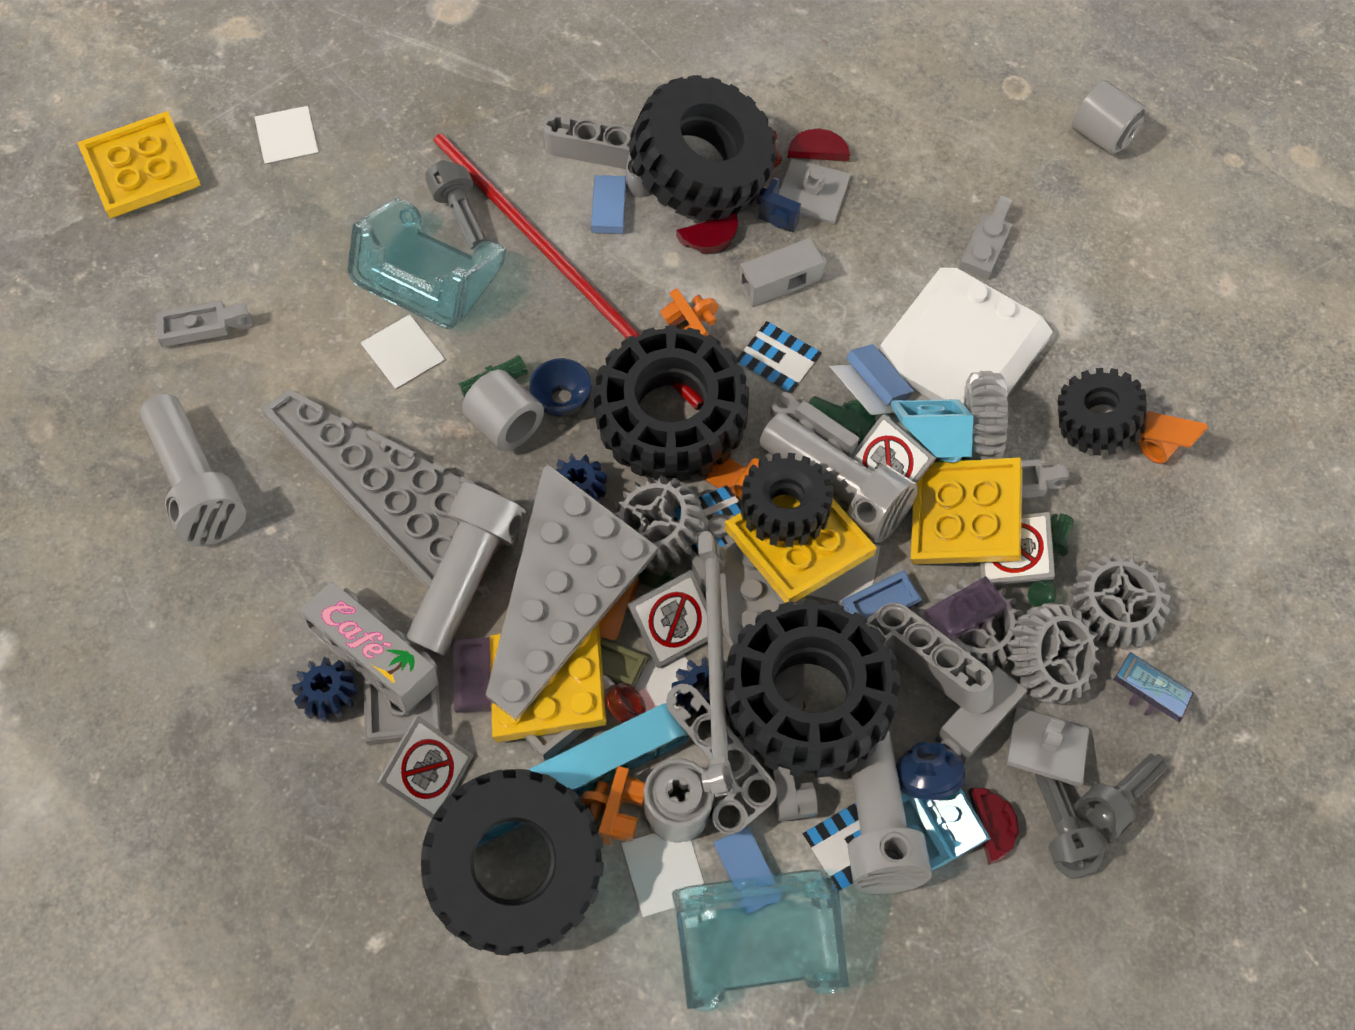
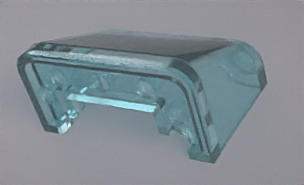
(416, 270)
(779, 943)

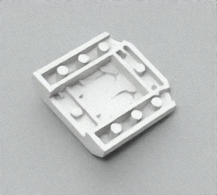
(961, 330)

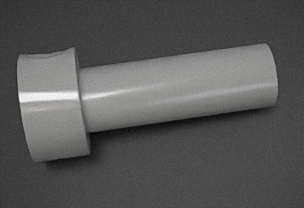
(875, 499)
(201, 502)
(483, 523)
(887, 853)

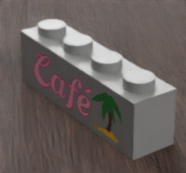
(370, 646)

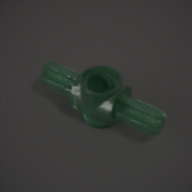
(851, 415)

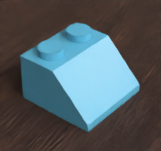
(939, 425)

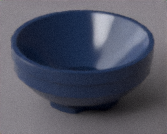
(561, 375)
(933, 777)

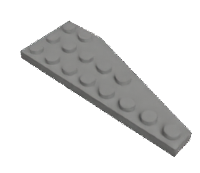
(379, 479)

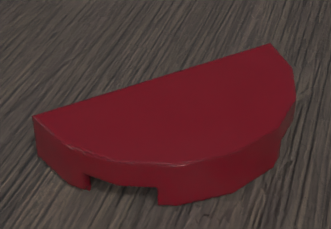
(819, 145)
(709, 235)
(998, 820)

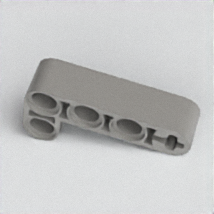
(592, 143)
(966, 680)
(749, 772)

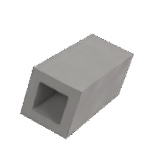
(781, 272)
(968, 730)

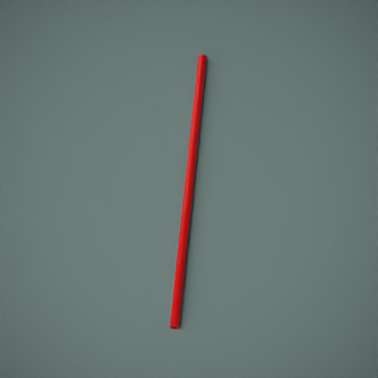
(552, 254)

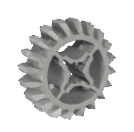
(987, 401)
(654, 510)
(1129, 591)
(987, 648)
(1054, 653)

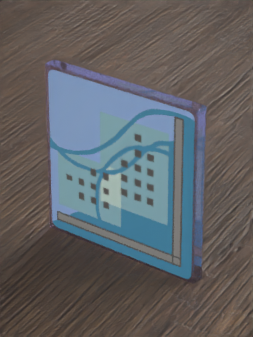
(1153, 687)

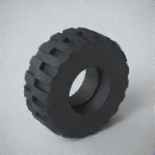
(724, 120)
(660, 360)
(823, 638)
(524, 922)

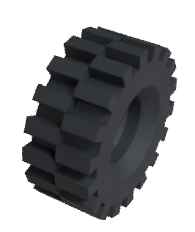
(1108, 429)
(789, 478)

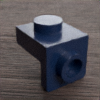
(778, 209)

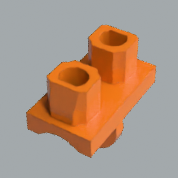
(679, 310)
(614, 823)

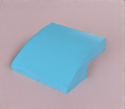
(948, 826)

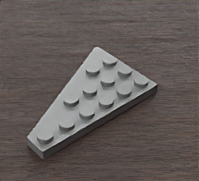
(566, 581)
(744, 597)

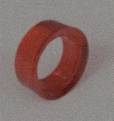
(617, 706)

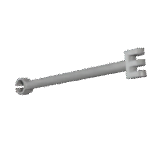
(718, 777)

